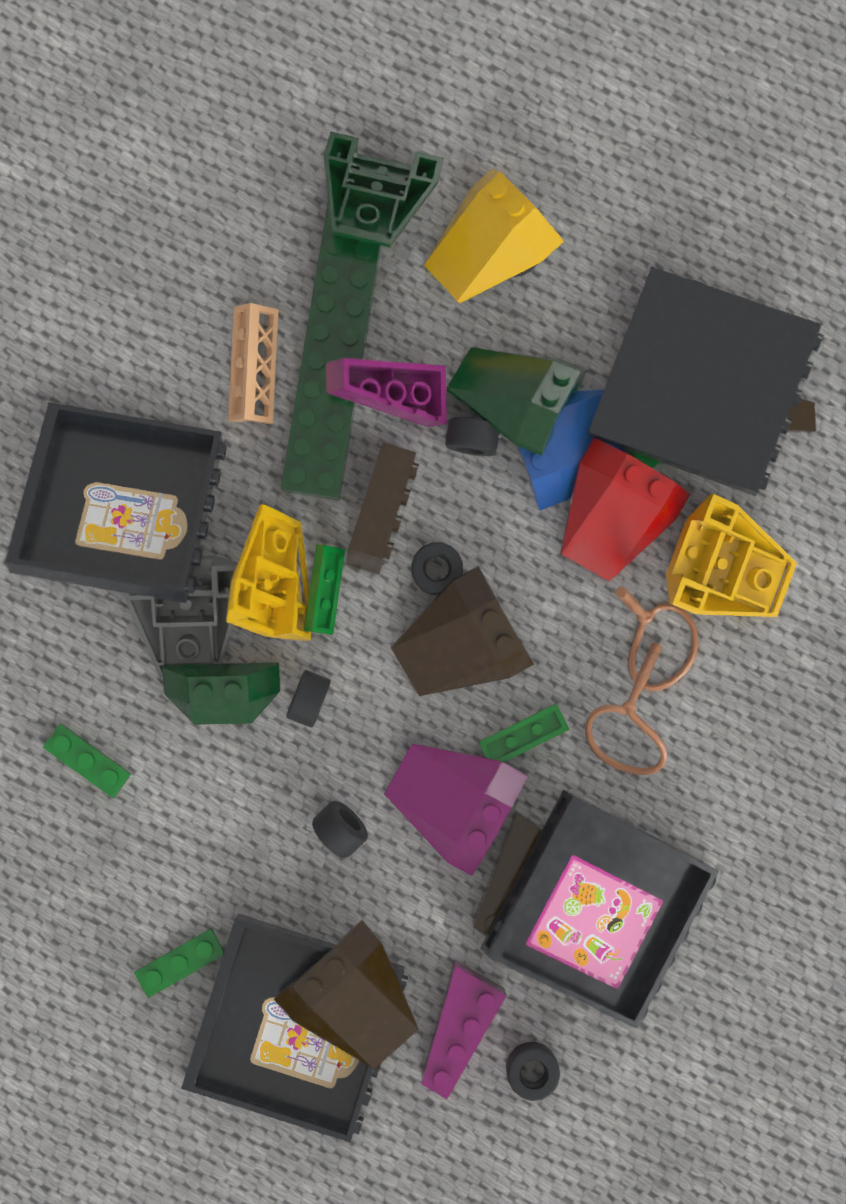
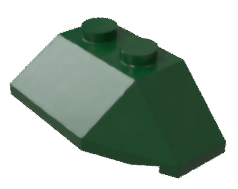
(222, 691)

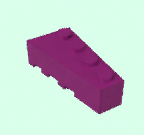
(395, 388)
(462, 1022)

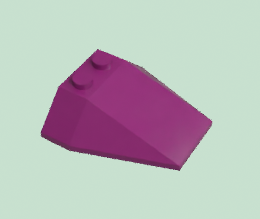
(455, 800)

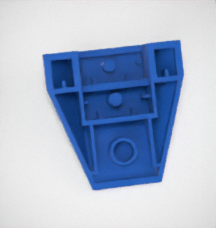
(556, 470)

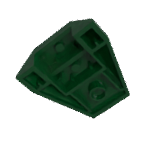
(374, 196)
(516, 393)

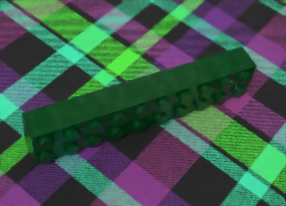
(334, 331)

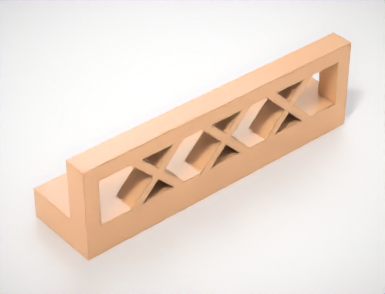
(247, 362)

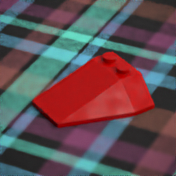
(617, 509)

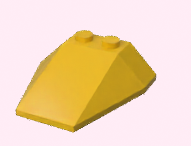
(490, 239)
(727, 564)
(266, 581)

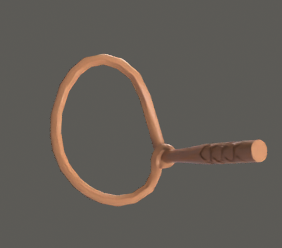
(644, 617)
(629, 708)

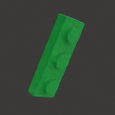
(324, 589)
(524, 734)
(87, 760)
(179, 962)

